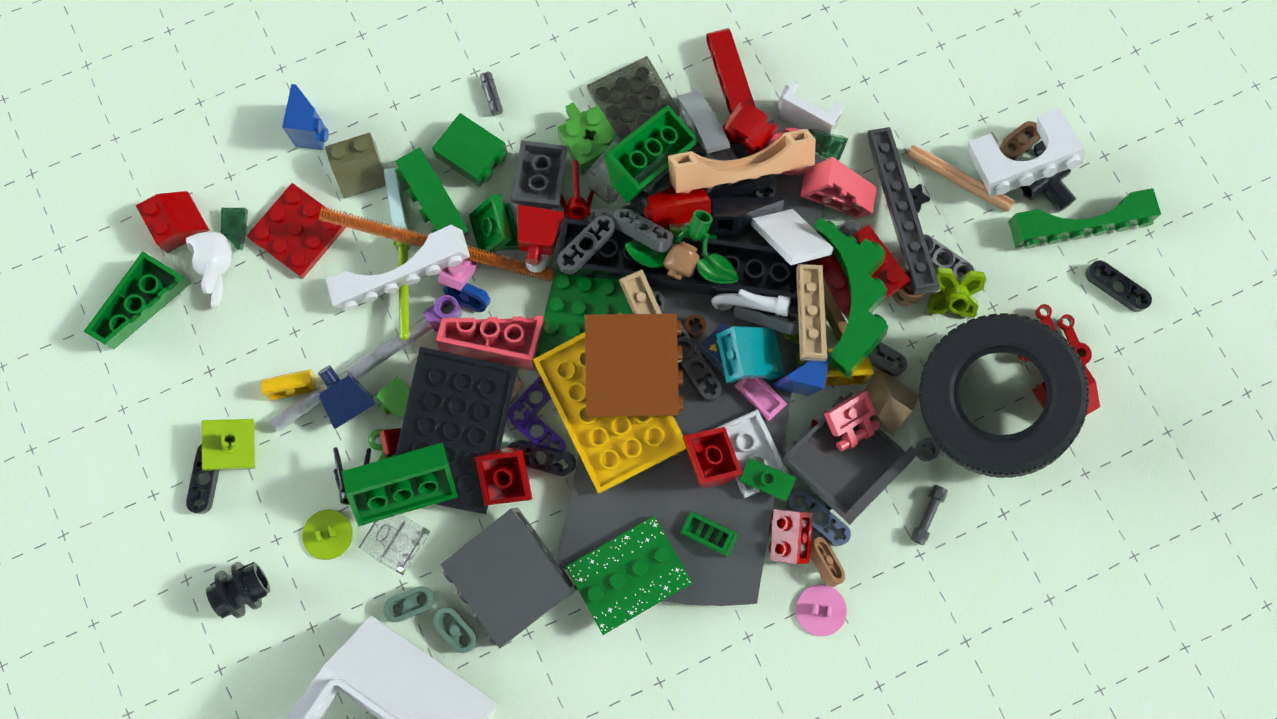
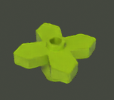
(955, 293)

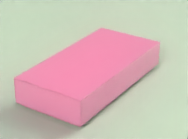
(761, 396)

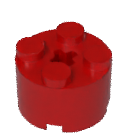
(749, 128)

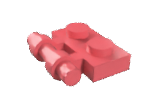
(849, 414)

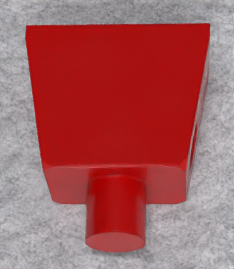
(538, 231)

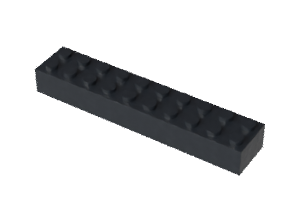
(757, 266)

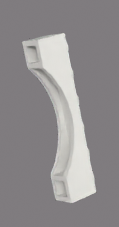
(439, 251)

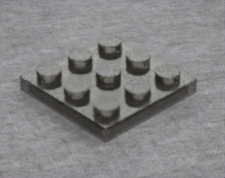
(631, 96)

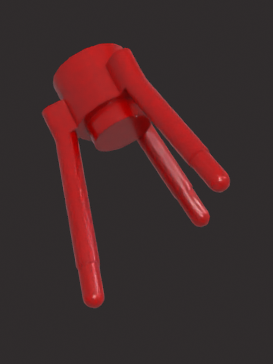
(577, 206)

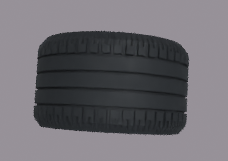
(1010, 453)

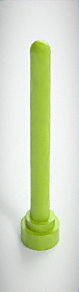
(403, 292)

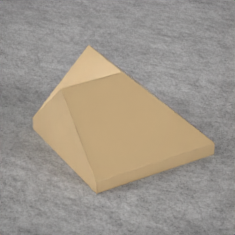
(890, 400)

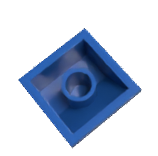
(303, 122)

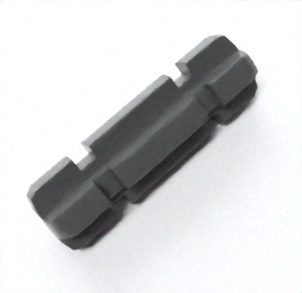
(491, 93)

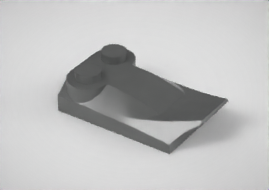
(539, 175)

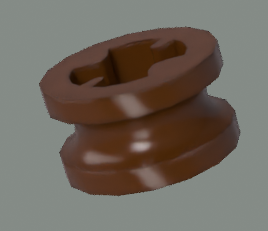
(702, 324)

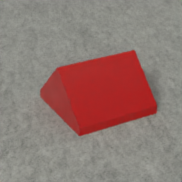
(503, 476)

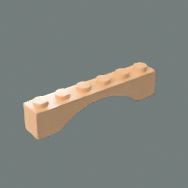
(788, 152)

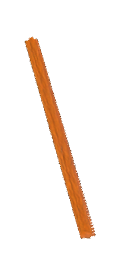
(419, 240)

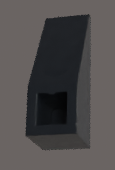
(735, 214)

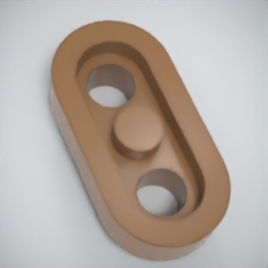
(1019, 141)
(826, 562)

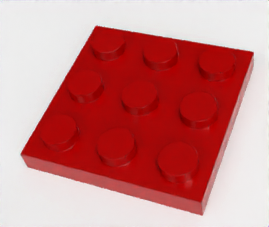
(294, 232)
(889, 272)

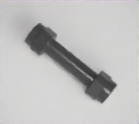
(920, 534)

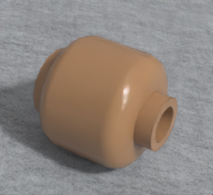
(681, 260)

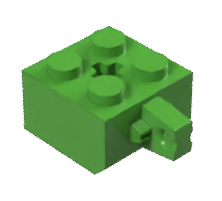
(580, 130)

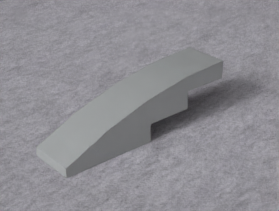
(703, 121)

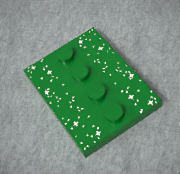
(628, 575)

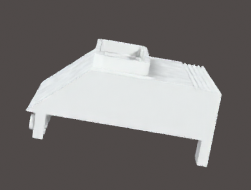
(391, 681)

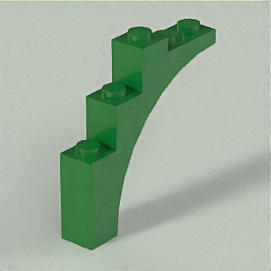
(863, 328)

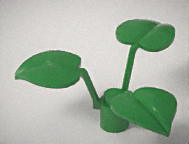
(712, 267)

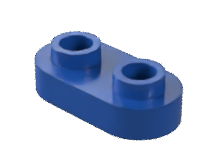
(469, 297)

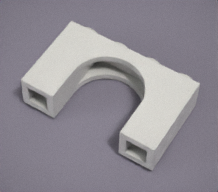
(1003, 174)

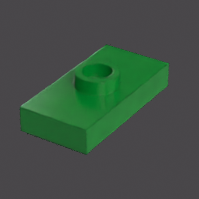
(767, 479)

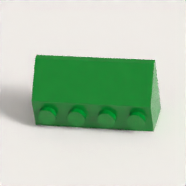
(645, 152)
(399, 484)

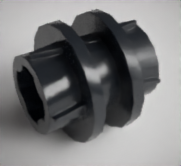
(244, 587)

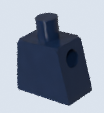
(342, 396)

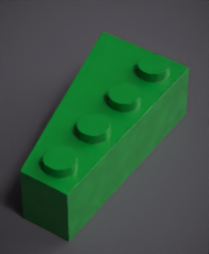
(428, 191)
(135, 300)

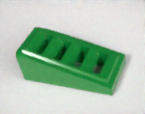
(729, 543)

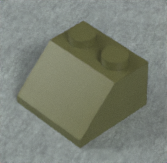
(356, 165)

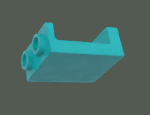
(750, 353)

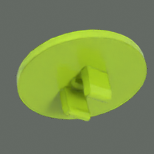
(327, 534)

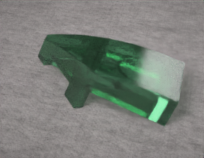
(828, 144)
(234, 225)

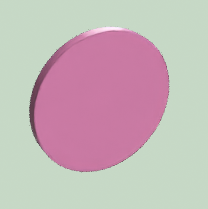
(821, 610)

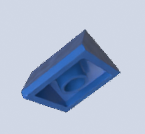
(806, 378)

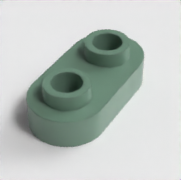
(409, 604)
(455, 630)

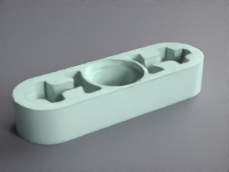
(395, 199)

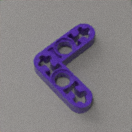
(531, 418)

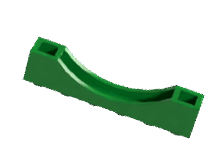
(1037, 226)

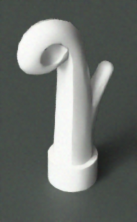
(749, 300)

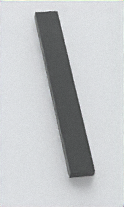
(902, 211)

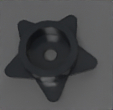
(921, 198)

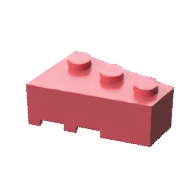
(838, 188)

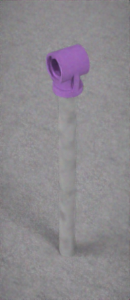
(431, 321)

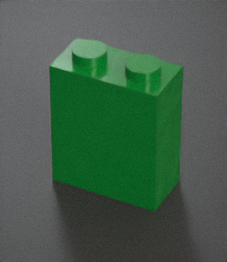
(470, 150)

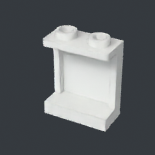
(805, 115)

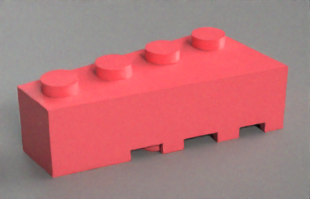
(495, 340)

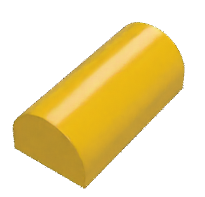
(289, 385)

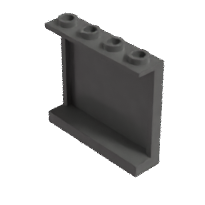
(850, 477)
(507, 577)

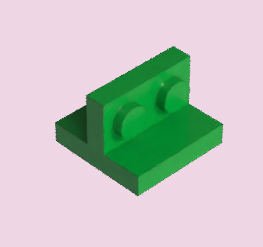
(494, 225)

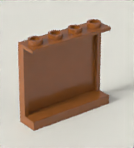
(633, 365)

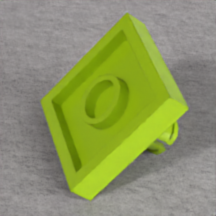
(228, 444)

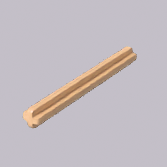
(958, 177)

